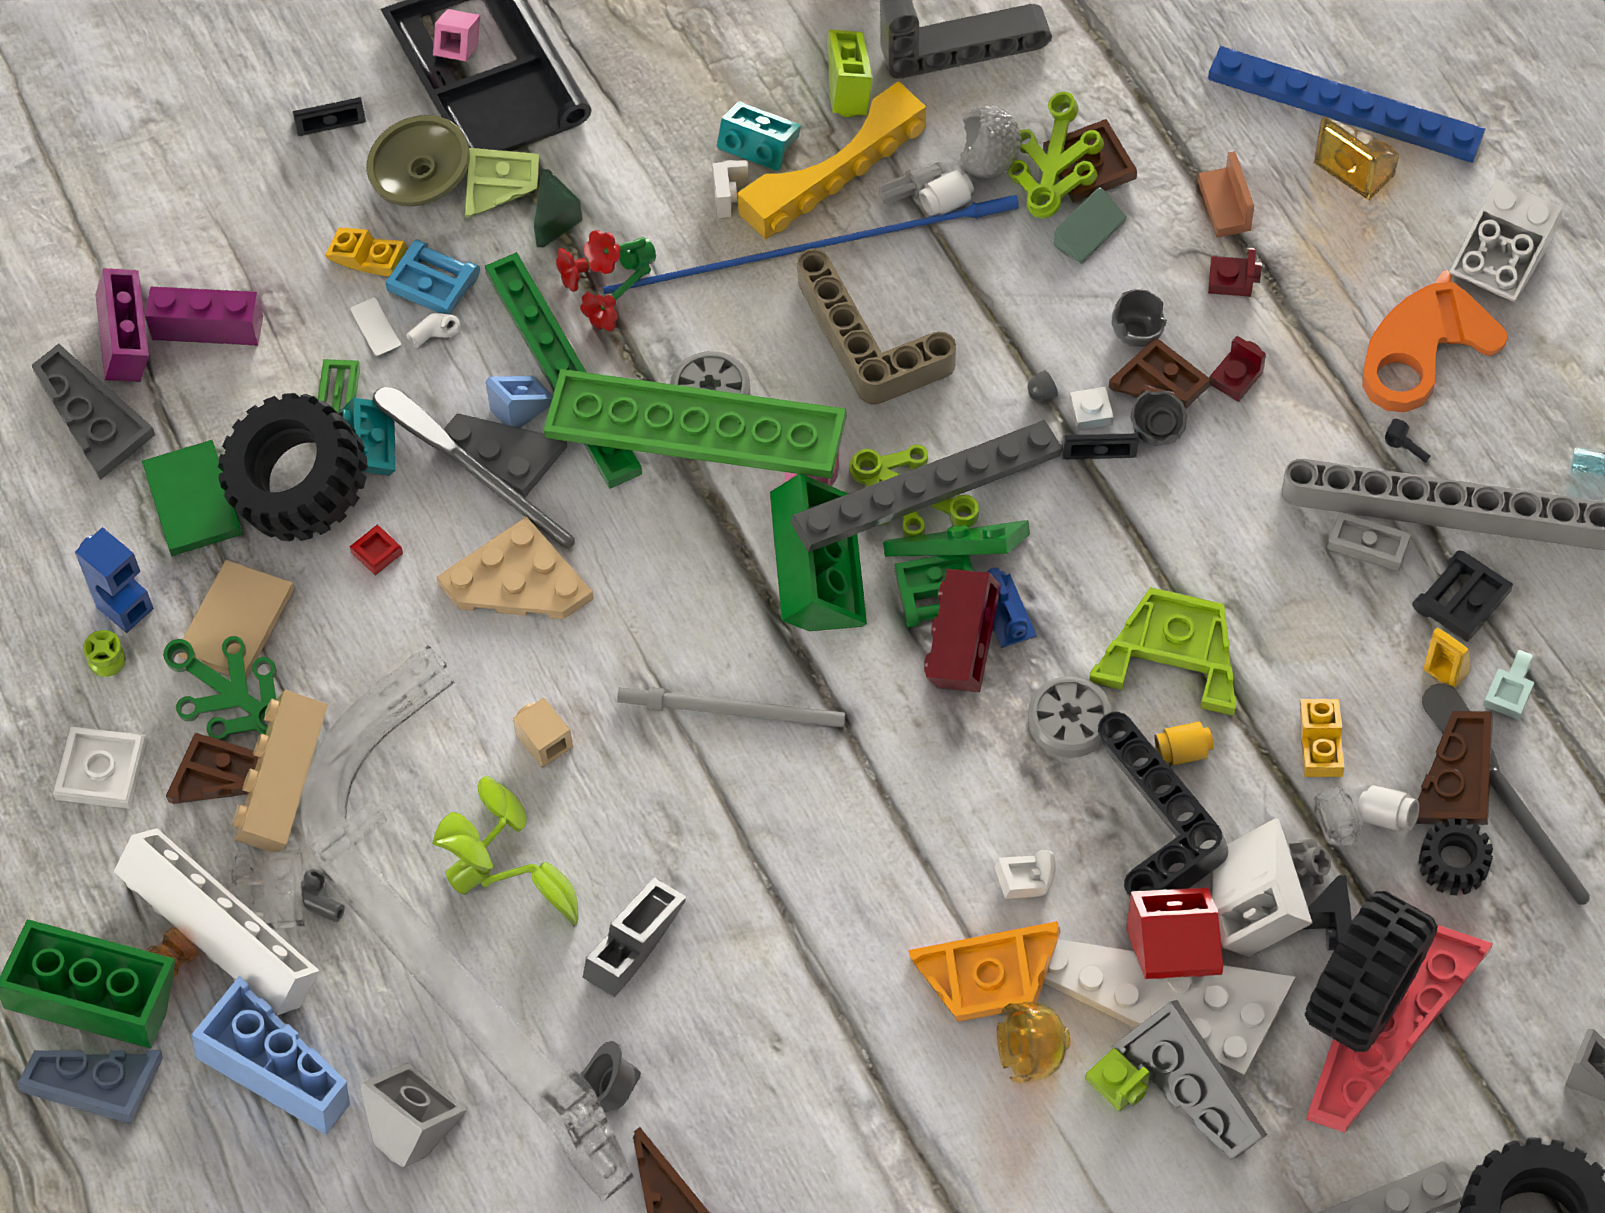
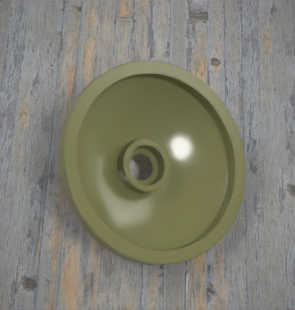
(414, 148)

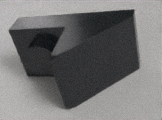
(1332, 912)

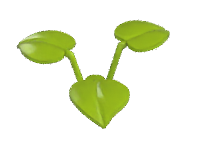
(462, 839)

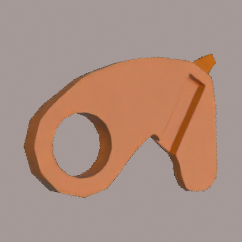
(1412, 333)

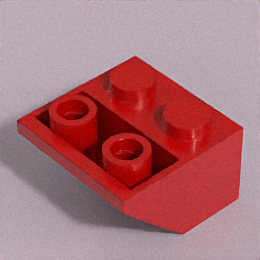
(1175, 933)

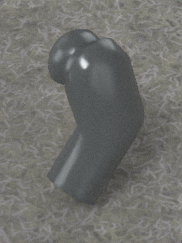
(316, 896)

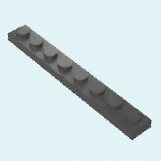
(925, 486)

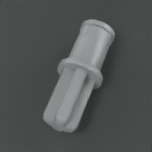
(910, 183)

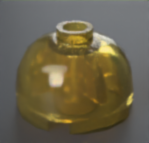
(1032, 1041)

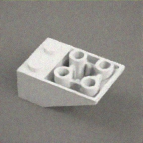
(1507, 240)
(1258, 892)

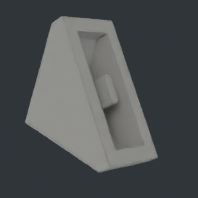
(1589, 1067)

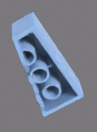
(269, 1058)

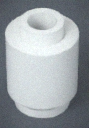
(946, 193)
(1388, 808)

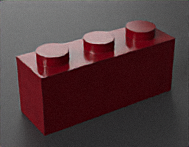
(962, 630)

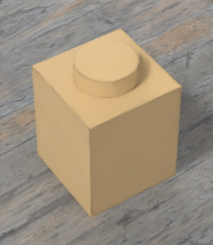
(542, 732)

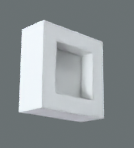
(1091, 408)

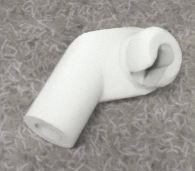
(434, 326)

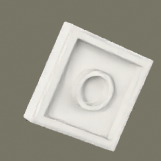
(100, 767)

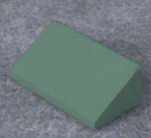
(1089, 226)

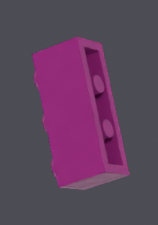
(204, 315)
(121, 325)

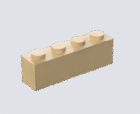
(279, 772)

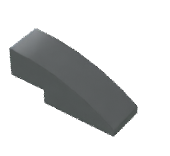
(633, 937)

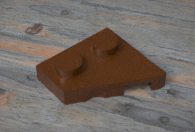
(1160, 369)
(211, 771)

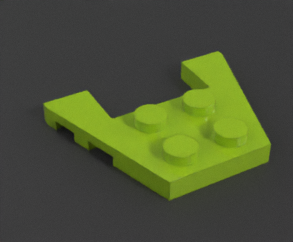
(1176, 633)

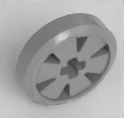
(713, 368)
(1061, 735)

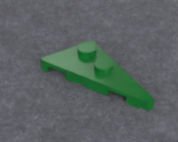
(961, 541)

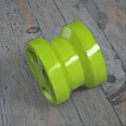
(104, 643)

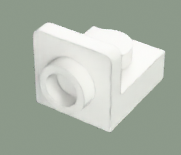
(726, 178)

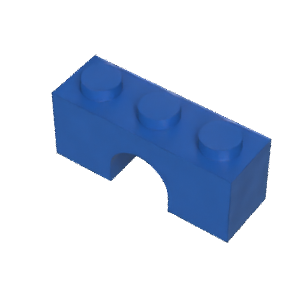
(110, 576)

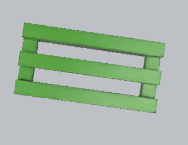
(341, 366)

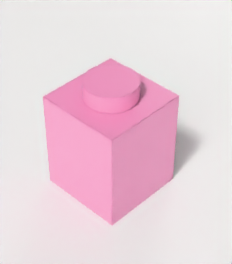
(456, 35)

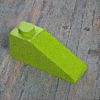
(848, 73)

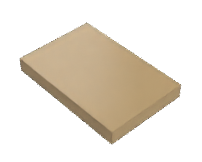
(239, 605)

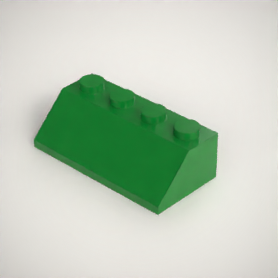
(818, 586)
(87, 983)

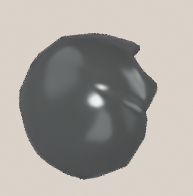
(1138, 317)
(1158, 417)

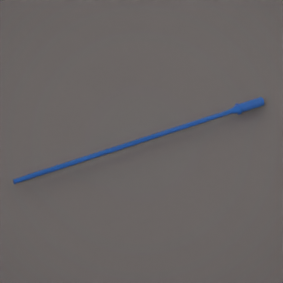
(974, 211)

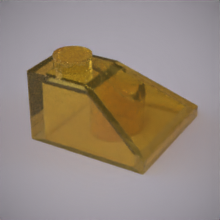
(1355, 157)

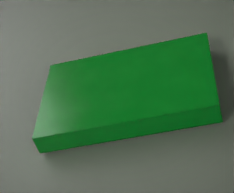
(191, 498)

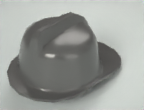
(611, 1076)

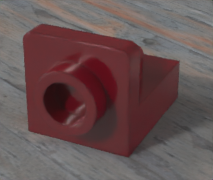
(1234, 275)
(1239, 369)

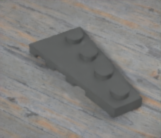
(93, 413)

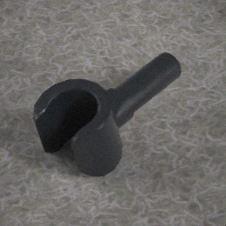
(1396, 437)

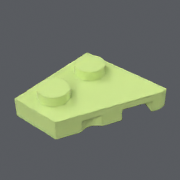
(498, 178)

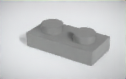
(1368, 541)

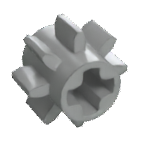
(1310, 862)

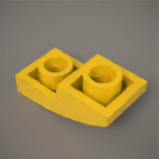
(363, 253)
(1321, 738)

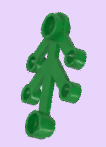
(232, 693)

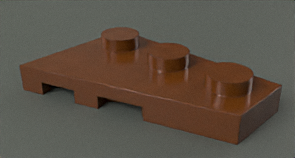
(1460, 772)

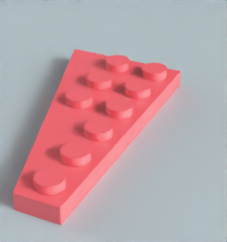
(1353, 1077)

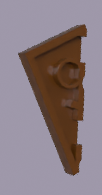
(661, 1184)

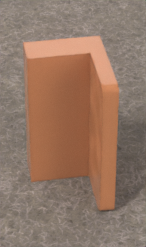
(1227, 198)

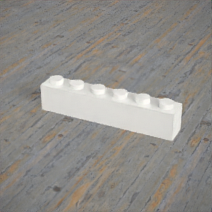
(215, 920)

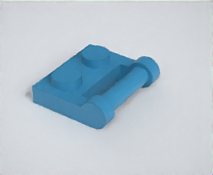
(428, 285)

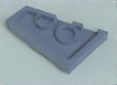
(92, 1082)

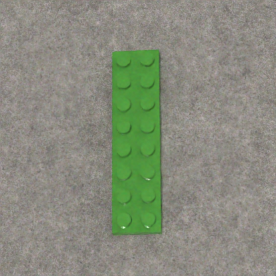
(695, 423)

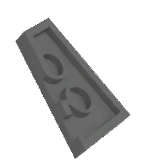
(510, 452)

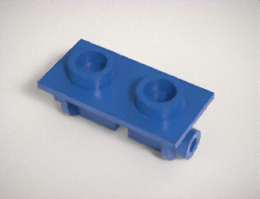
(1011, 619)

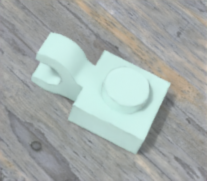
(1510, 689)

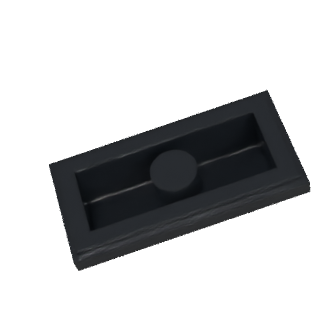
(329, 116)
(1100, 446)

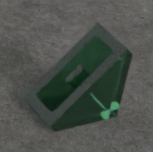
(555, 210)

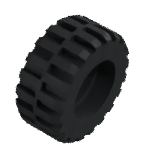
(259, 444)
(1370, 971)
(1537, 1170)

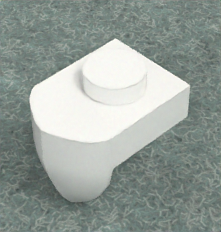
(1026, 874)

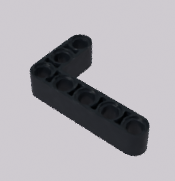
(1169, 806)

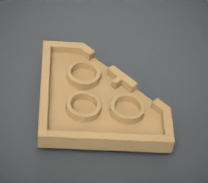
(516, 576)

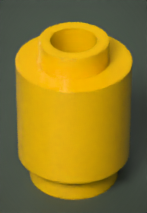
(1184, 743)

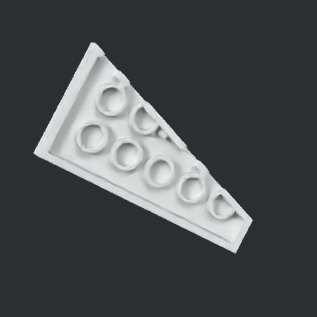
(1227, 1009)

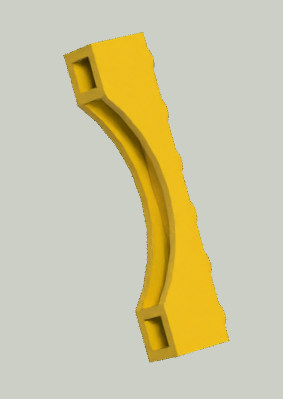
(780, 198)

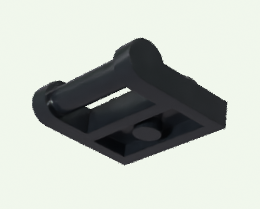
(1473, 601)

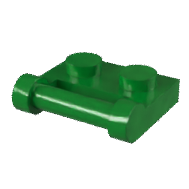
(921, 580)

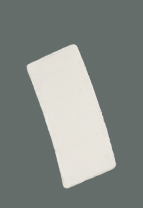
(375, 326)

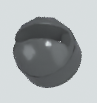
(1042, 387)

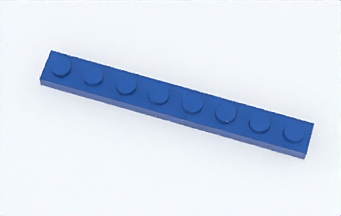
(1346, 104)

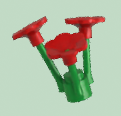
(602, 255)

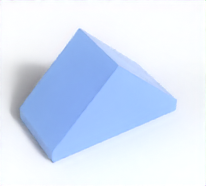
(517, 398)

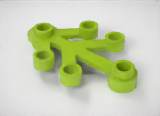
(1055, 160)
(881, 471)

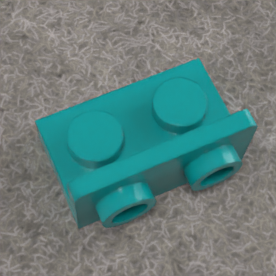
(756, 135)
(376, 433)

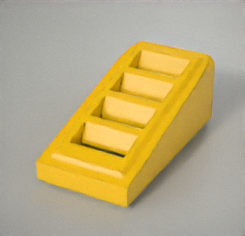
(1447, 659)

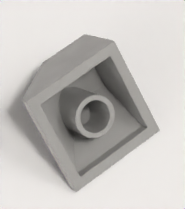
(408, 1113)

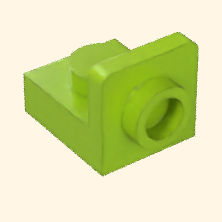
(1119, 1080)

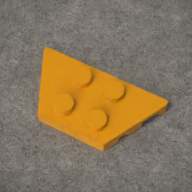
(990, 970)

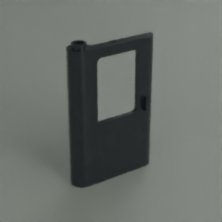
(506, 103)

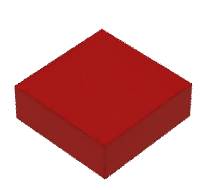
(376, 549)

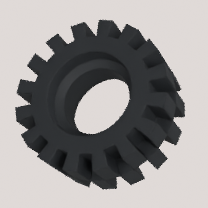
(1462, 837)

